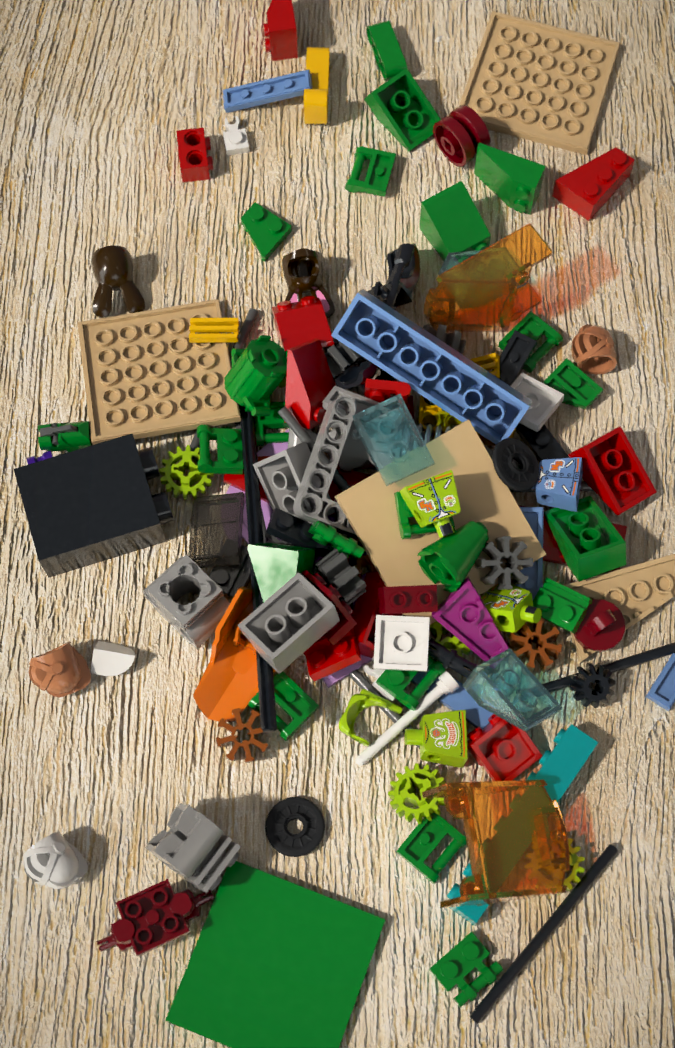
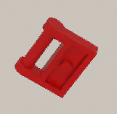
(382, 389)

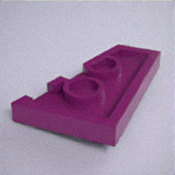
(471, 622)

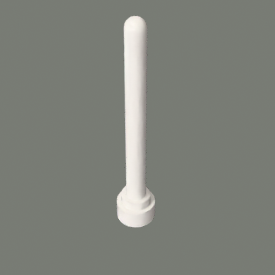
(445, 685)

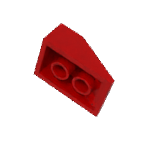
(281, 31)
(301, 322)
(307, 383)
(614, 471)

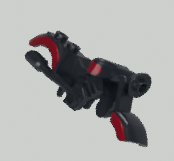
(397, 291)

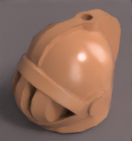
(594, 350)
(60, 671)

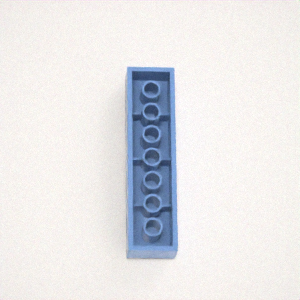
(431, 367)

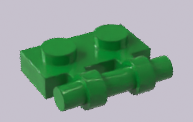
(327, 534)
(461, 961)

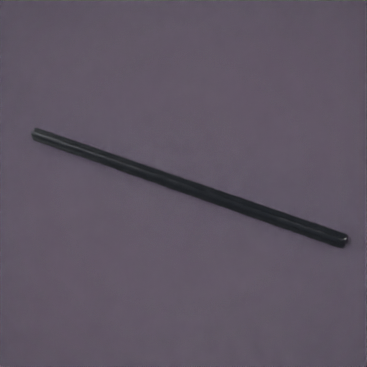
(255, 535)

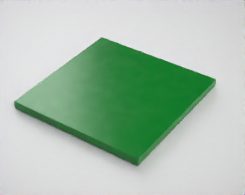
(275, 965)

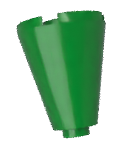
(454, 555)

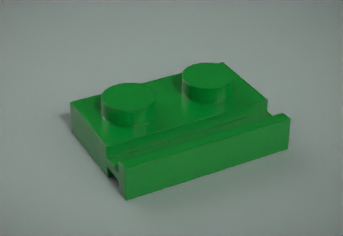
(561, 605)

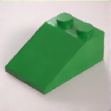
(403, 110)
(510, 177)
(587, 539)

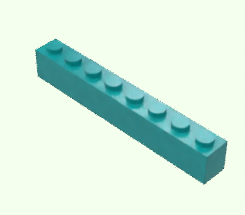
(558, 771)

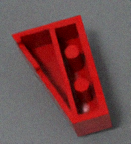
(593, 183)

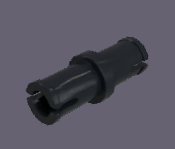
(450, 658)

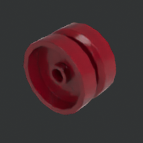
(460, 135)

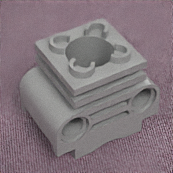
(197, 619)
(194, 848)

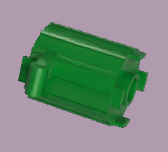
(256, 374)

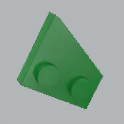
(265, 229)
(575, 385)

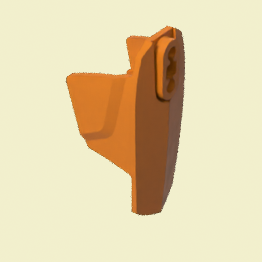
(232, 670)

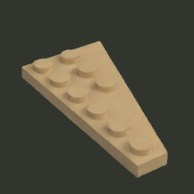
(632, 590)

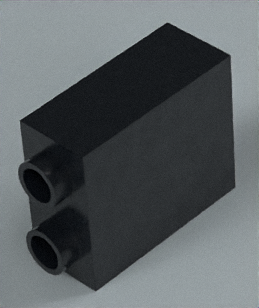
(92, 504)

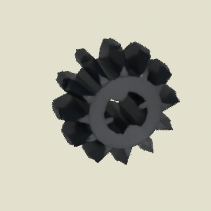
(596, 675)

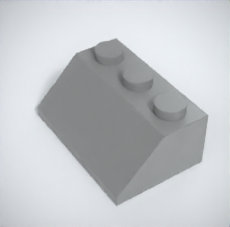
(282, 477)
(289, 622)

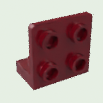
(344, 612)

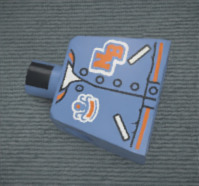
(559, 483)

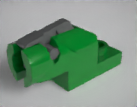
(64, 436)

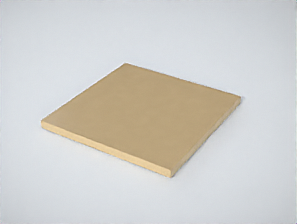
(540, 81)
(150, 378)
(481, 497)

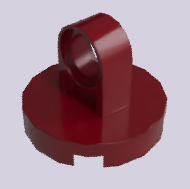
(601, 626)

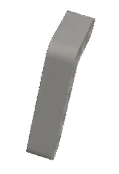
(324, 471)

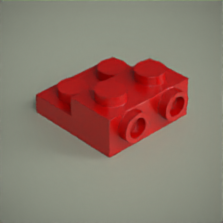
(326, 659)
(502, 749)

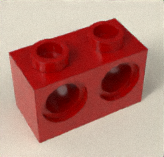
(191, 155)

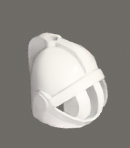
(54, 862)

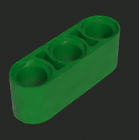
(386, 49)

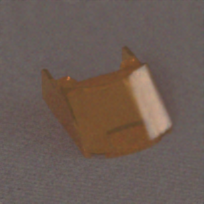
(483, 289)
(512, 840)

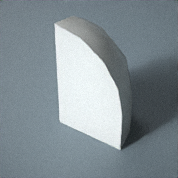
(111, 659)

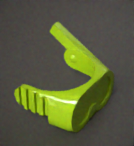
(357, 704)

